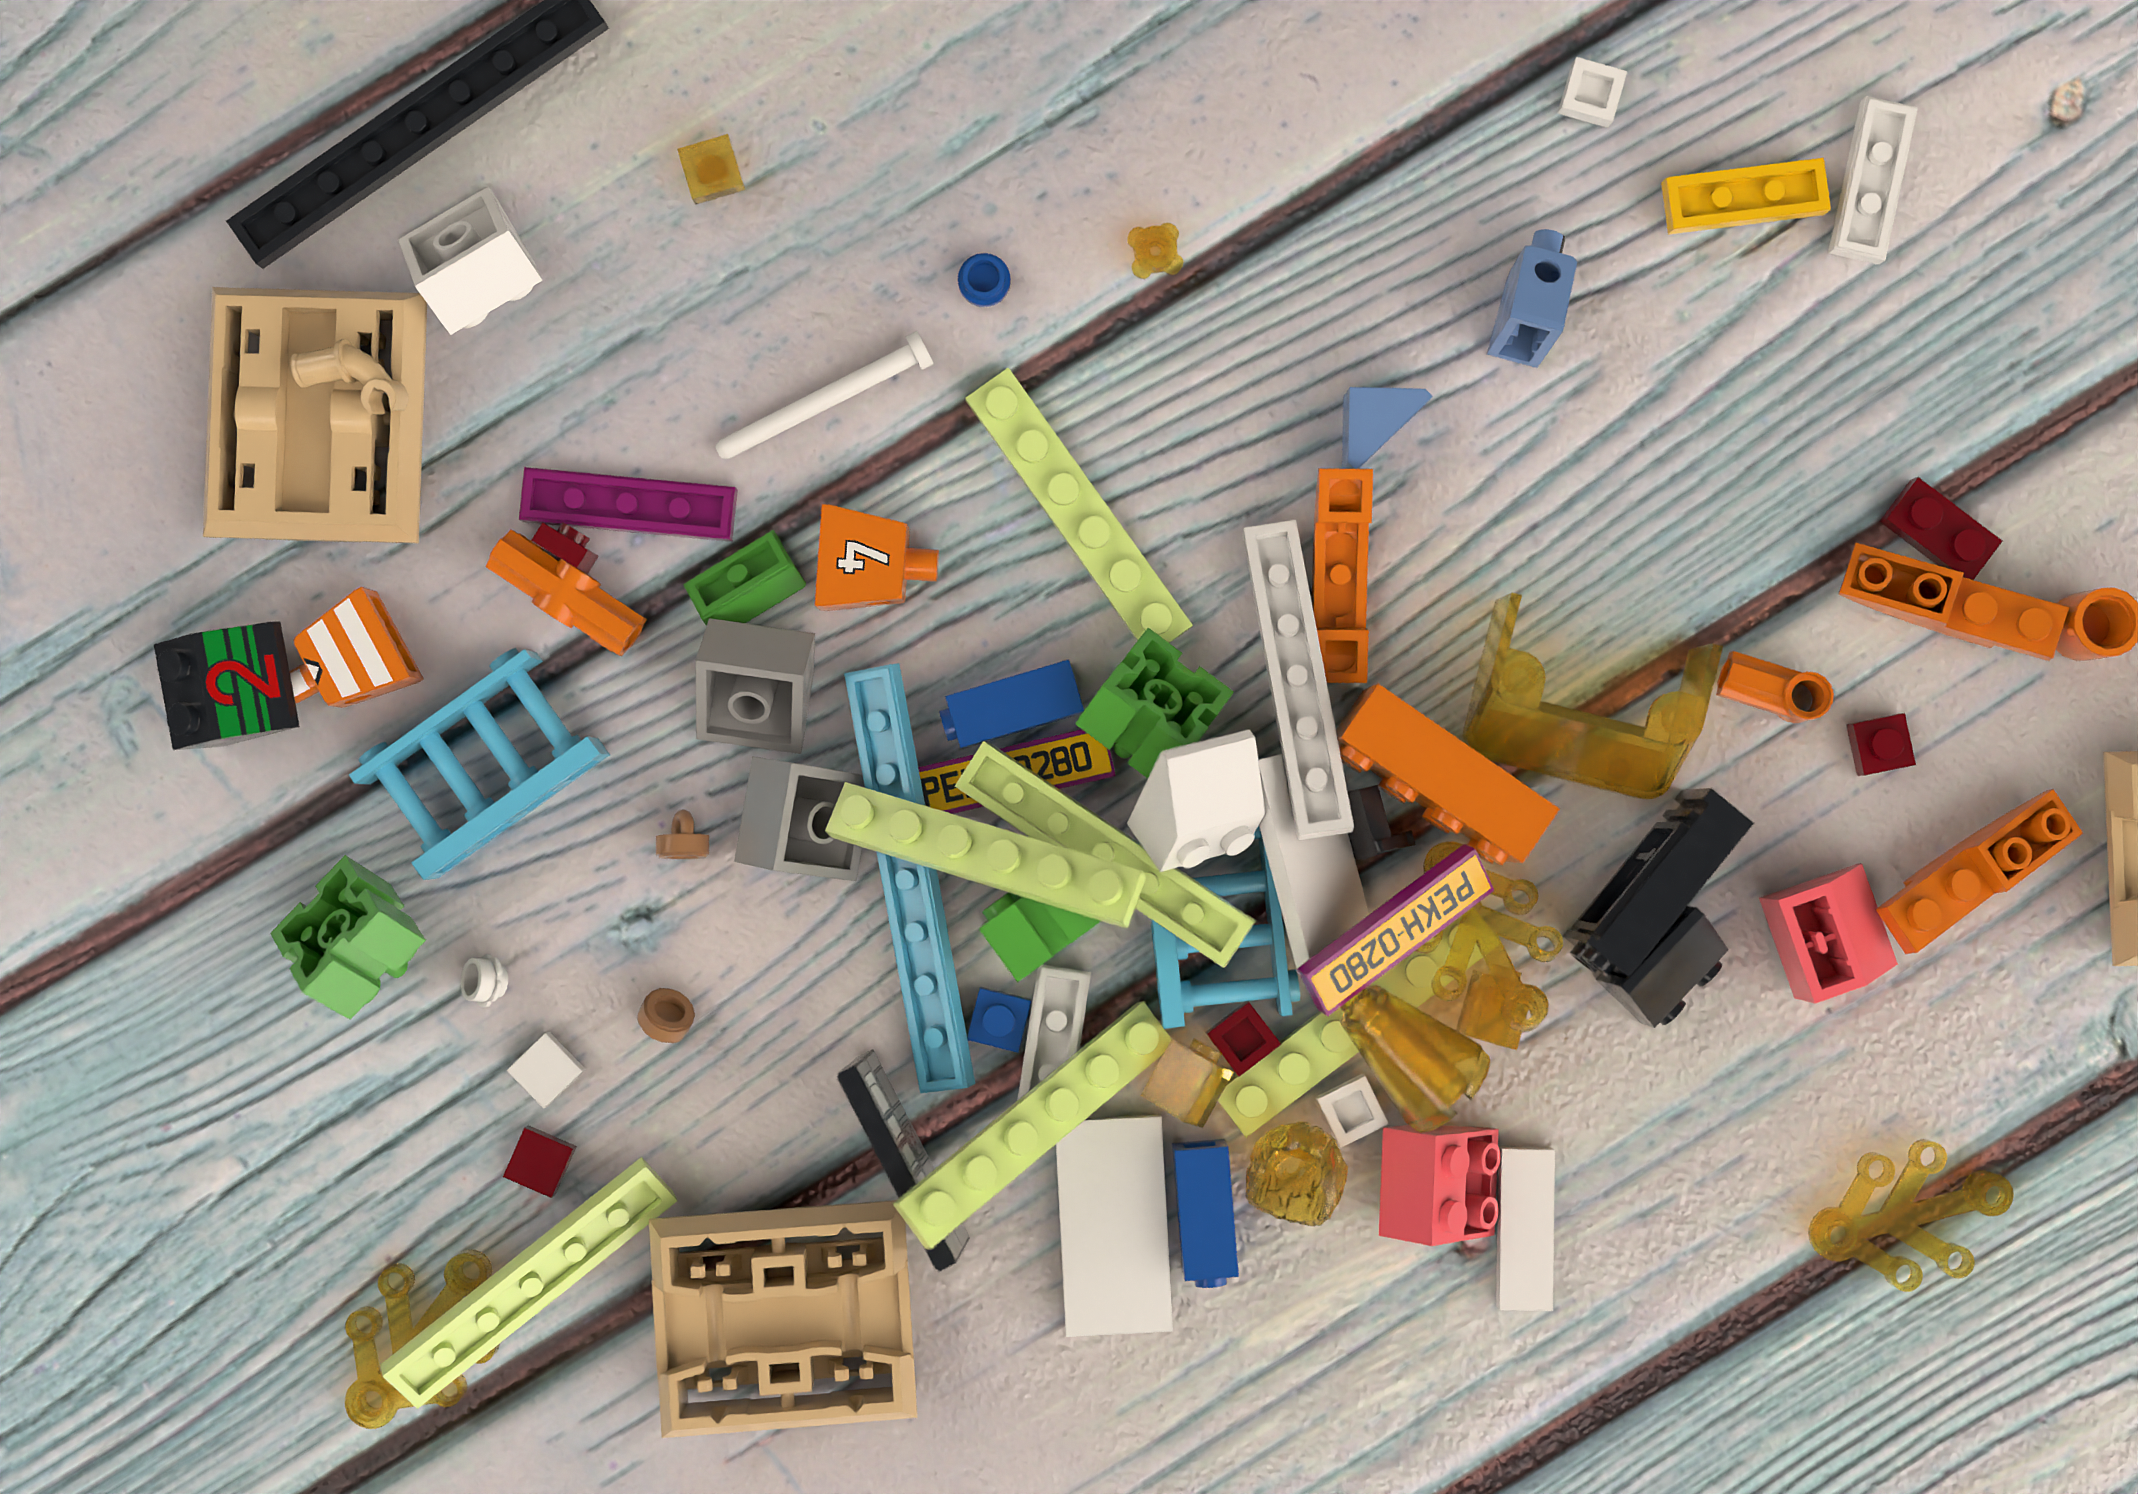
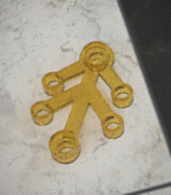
(1483, 927)
(1901, 1215)
(402, 1332)

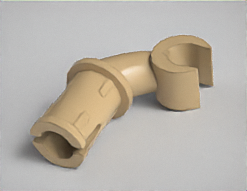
(351, 365)

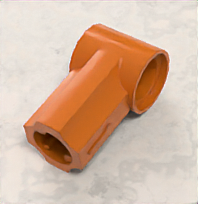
(1771, 687)

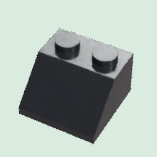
(1679, 961)

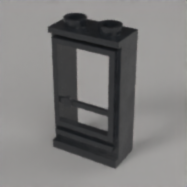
(1657, 882)

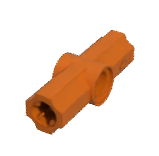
(565, 592)

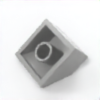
(754, 685)
(787, 820)

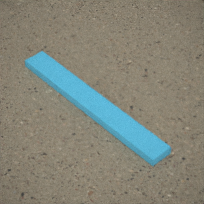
(911, 889)

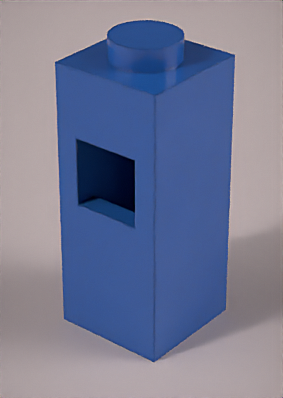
(1012, 705)
(1205, 1212)

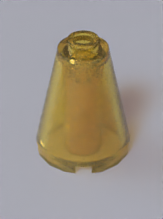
(1414, 1056)

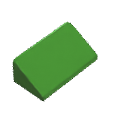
(746, 582)

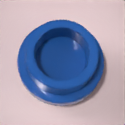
(984, 280)

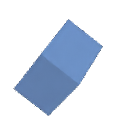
(1374, 417)

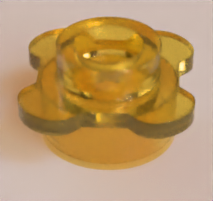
(1165, 239)

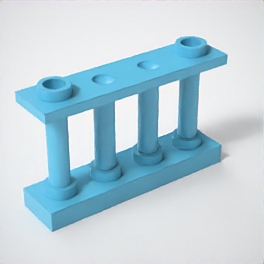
(484, 816)
(1180, 996)

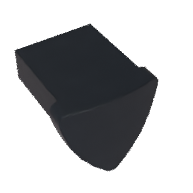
(1371, 829)

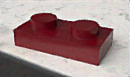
(1940, 529)

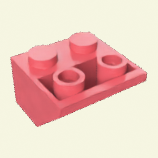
(1829, 934)
(1438, 1184)

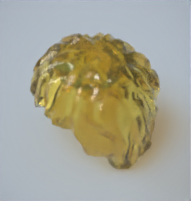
(1296, 1174)

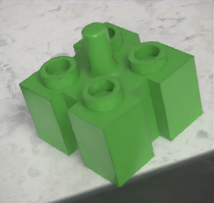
(1153, 704)
(1030, 931)
(348, 938)

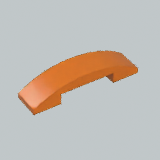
(1341, 571)

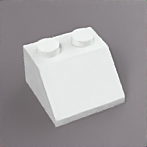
(469, 261)
(1200, 802)

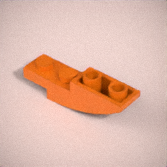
(1952, 604)
(1978, 868)

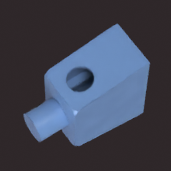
(1534, 301)

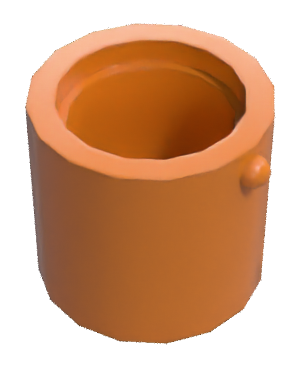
(2098, 624)

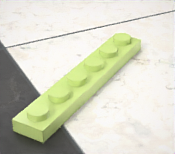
(1076, 508)
(1056, 818)
(987, 854)
(1323, 1045)
(1032, 1125)
(528, 1283)

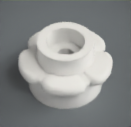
(483, 980)

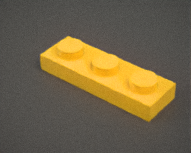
(1745, 196)

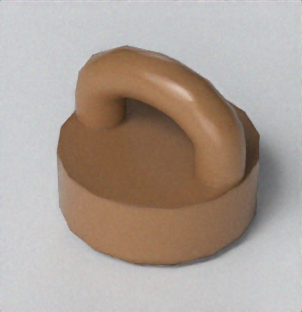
(682, 841)
(666, 1015)

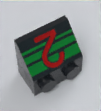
(226, 685)

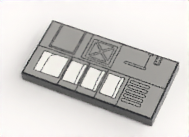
(894, 1141)

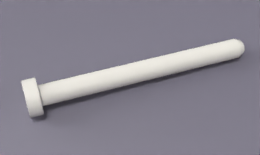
(826, 397)

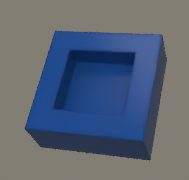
(999, 1019)

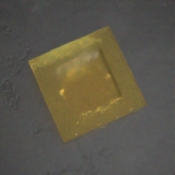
(711, 169)

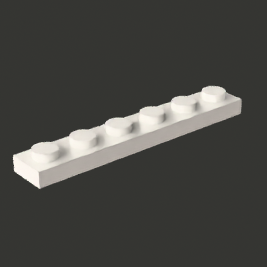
(1297, 680)

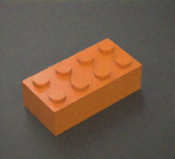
(1444, 776)

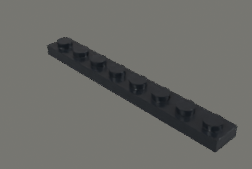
(414, 127)

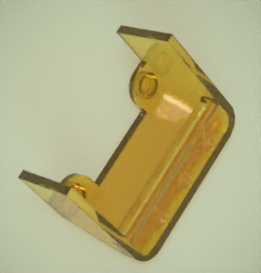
(1522, 732)

